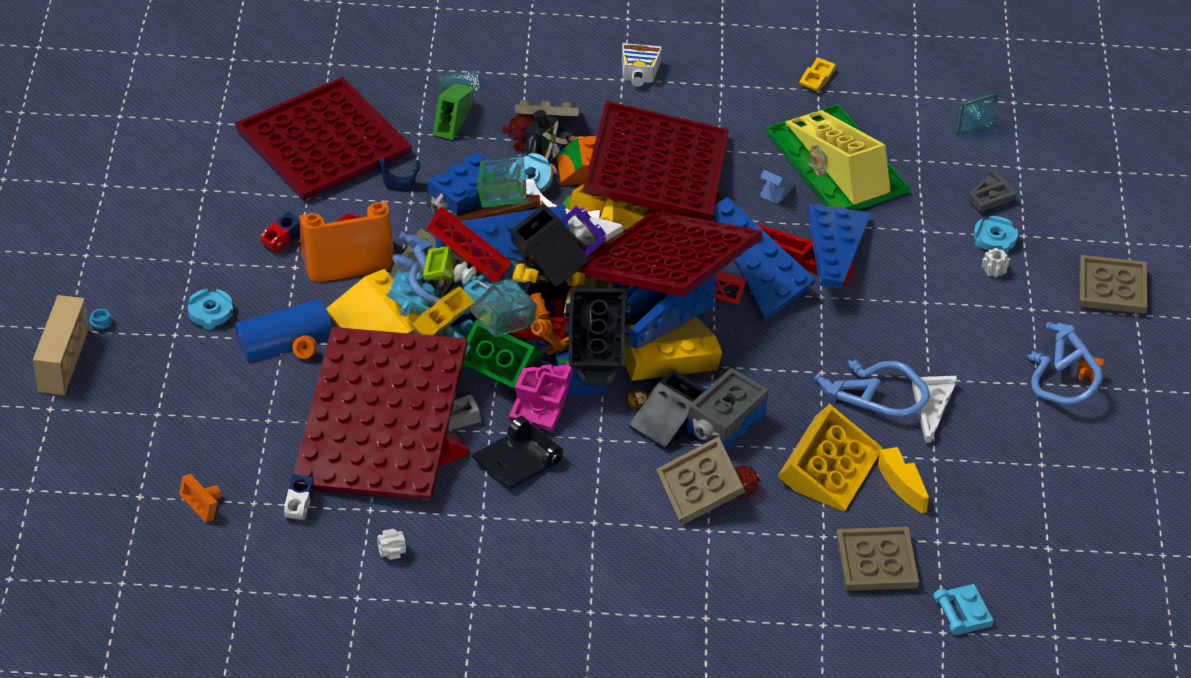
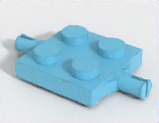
(404, 295)

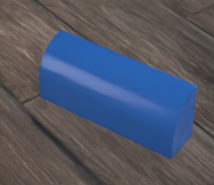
(277, 331)

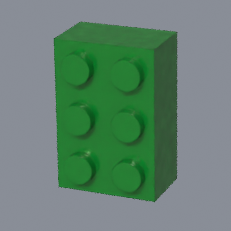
(498, 357)

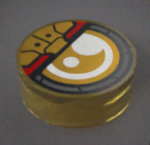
(637, 399)

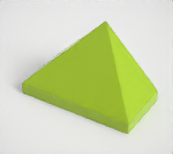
(439, 264)

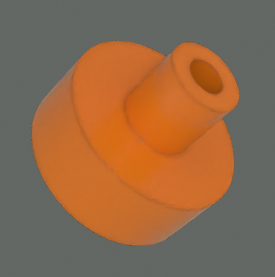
(304, 347)

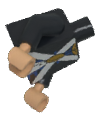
(547, 136)

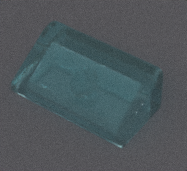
(446, 80)

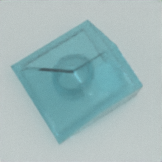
(976, 113)

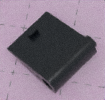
(519, 454)

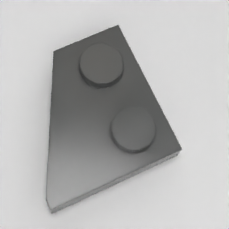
(991, 192)

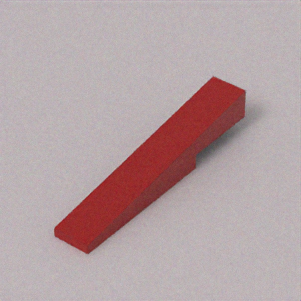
(800, 250)

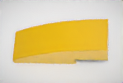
(443, 312)
(903, 479)

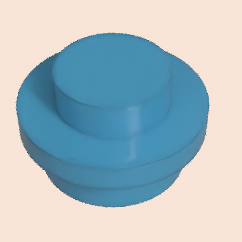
(100, 319)

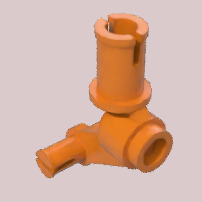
(543, 327)

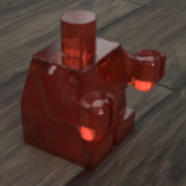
(517, 128)

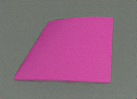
(542, 394)

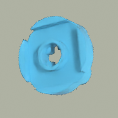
(542, 169)
(985, 231)
(210, 317)

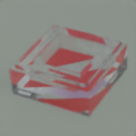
(817, 160)

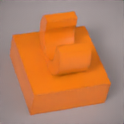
(1086, 371)

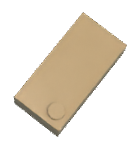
(60, 345)

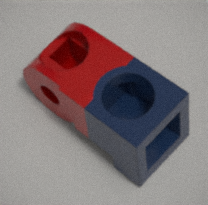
(281, 232)

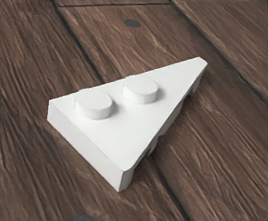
(583, 235)
(940, 392)

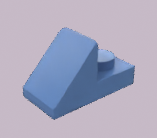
(775, 187)

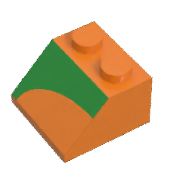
(575, 160)

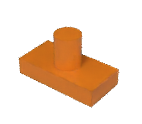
(200, 499)

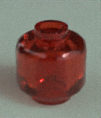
(749, 480)

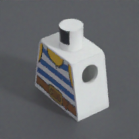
(640, 63)

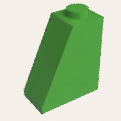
(452, 110)

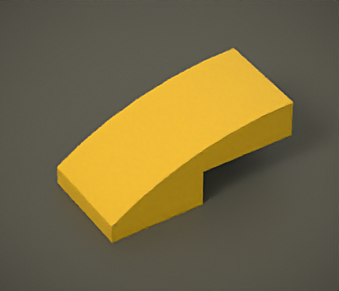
(818, 74)

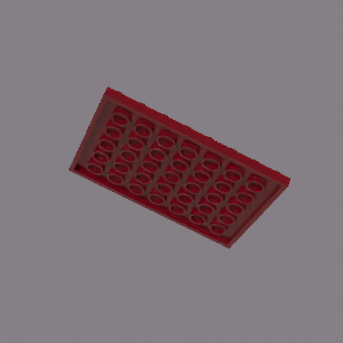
(656, 161)
(381, 413)

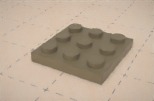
(1113, 284)
(700, 480)
(877, 558)

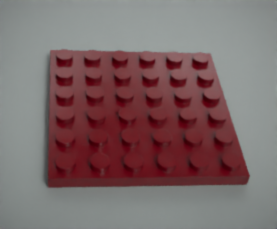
(323, 138)
(669, 253)

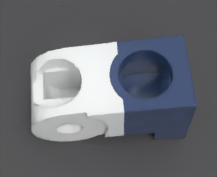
(299, 497)

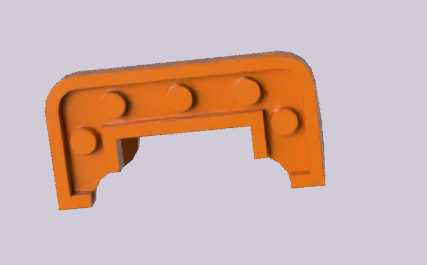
(347, 246)

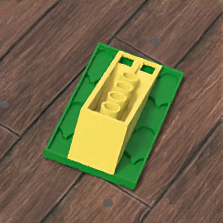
(856, 164)

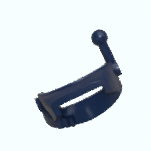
(399, 183)

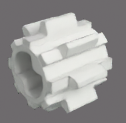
(995, 262)
(391, 544)

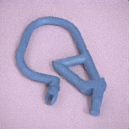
(420, 249)
(1065, 334)
(835, 390)

